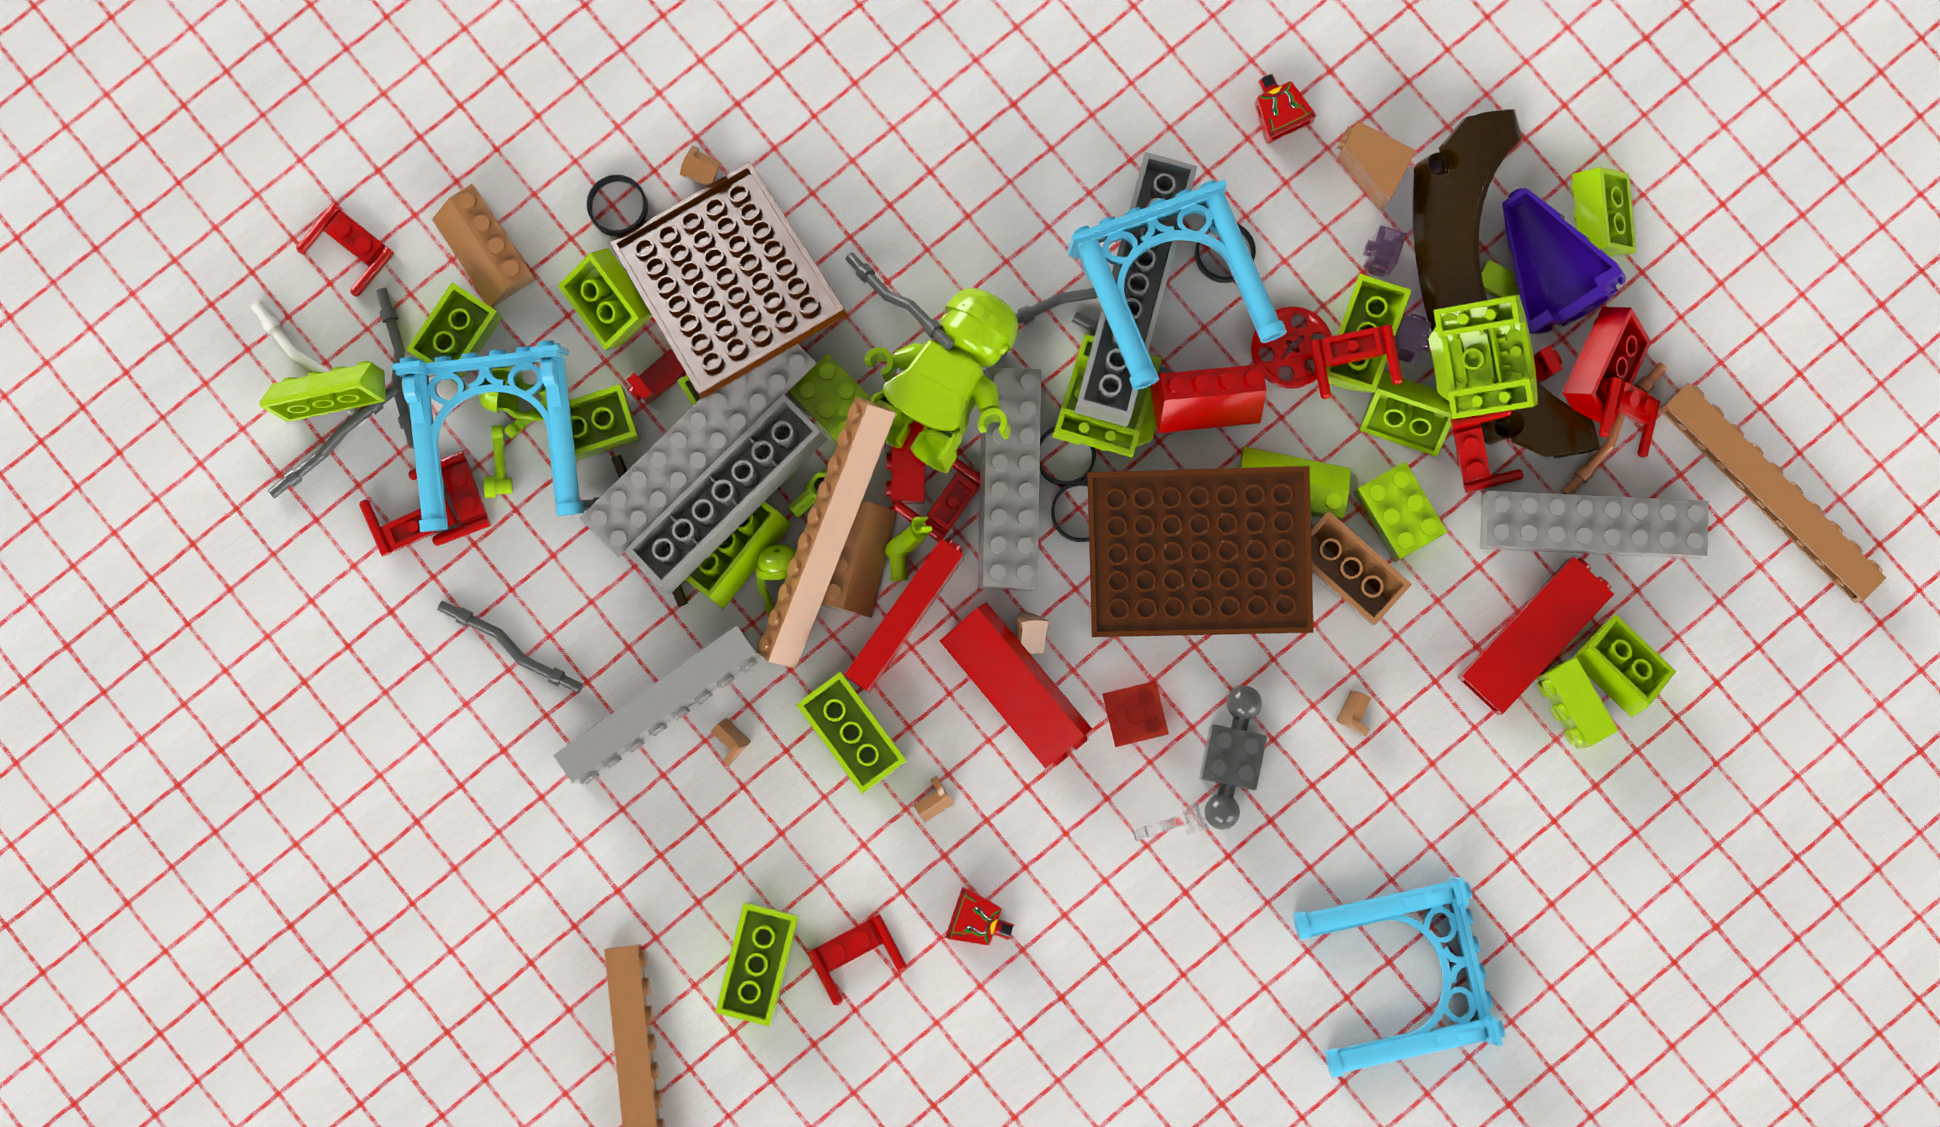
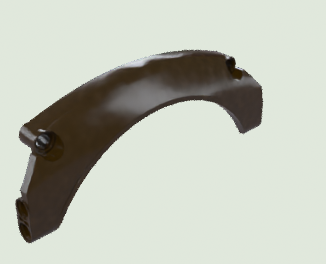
(1446, 224)

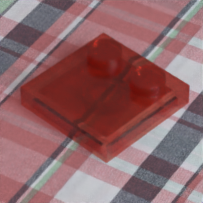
(1135, 714)

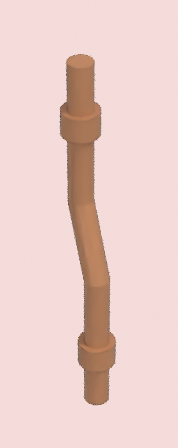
(1584, 472)

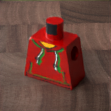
(1281, 109)
(977, 920)

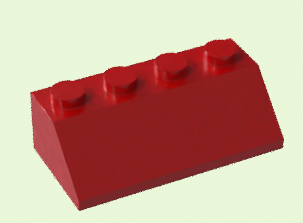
(1611, 350)
(1209, 398)

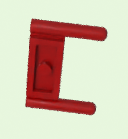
(354, 239)
(1352, 348)
(1633, 404)
(1473, 456)
(464, 497)
(950, 502)
(398, 532)
(849, 947)

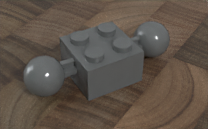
(1233, 757)

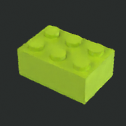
(605, 298)
(455, 327)
(827, 395)
(602, 422)
(1400, 511)
(1624, 665)
(1576, 704)

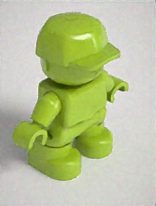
(945, 385)

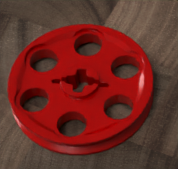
(1293, 360)

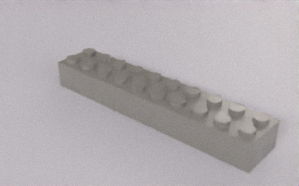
(1106, 382)
(690, 449)

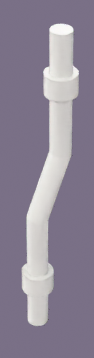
(273, 326)

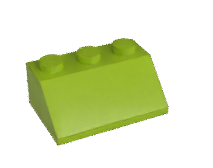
(1605, 209)
(1408, 415)

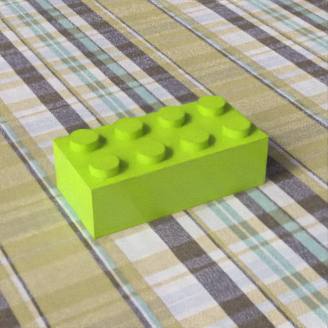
(851, 733)
(757, 964)

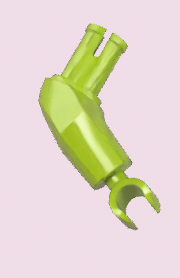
(905, 543)

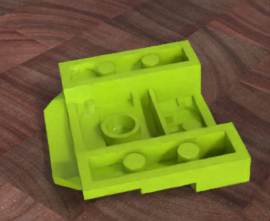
(1484, 357)
(1099, 433)

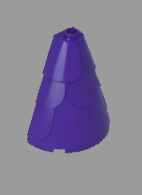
(1555, 264)

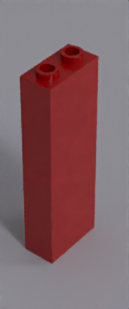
(905, 614)
(1536, 635)
(1016, 685)

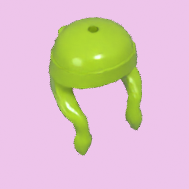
(508, 402)
(772, 565)

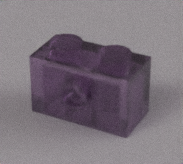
(1383, 251)
(1412, 338)

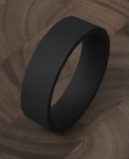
(609, 179)
(1221, 279)
(1059, 482)
(1069, 537)

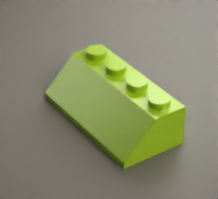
(1370, 306)
(326, 392)
(1327, 481)
(736, 558)

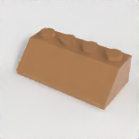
(482, 246)
(861, 561)
(1354, 569)

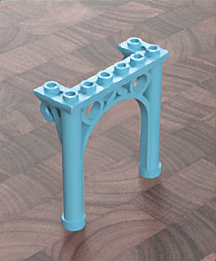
(1214, 208)
(426, 431)
(1422, 1040)

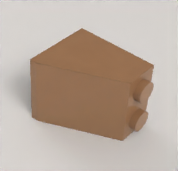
(1374, 161)

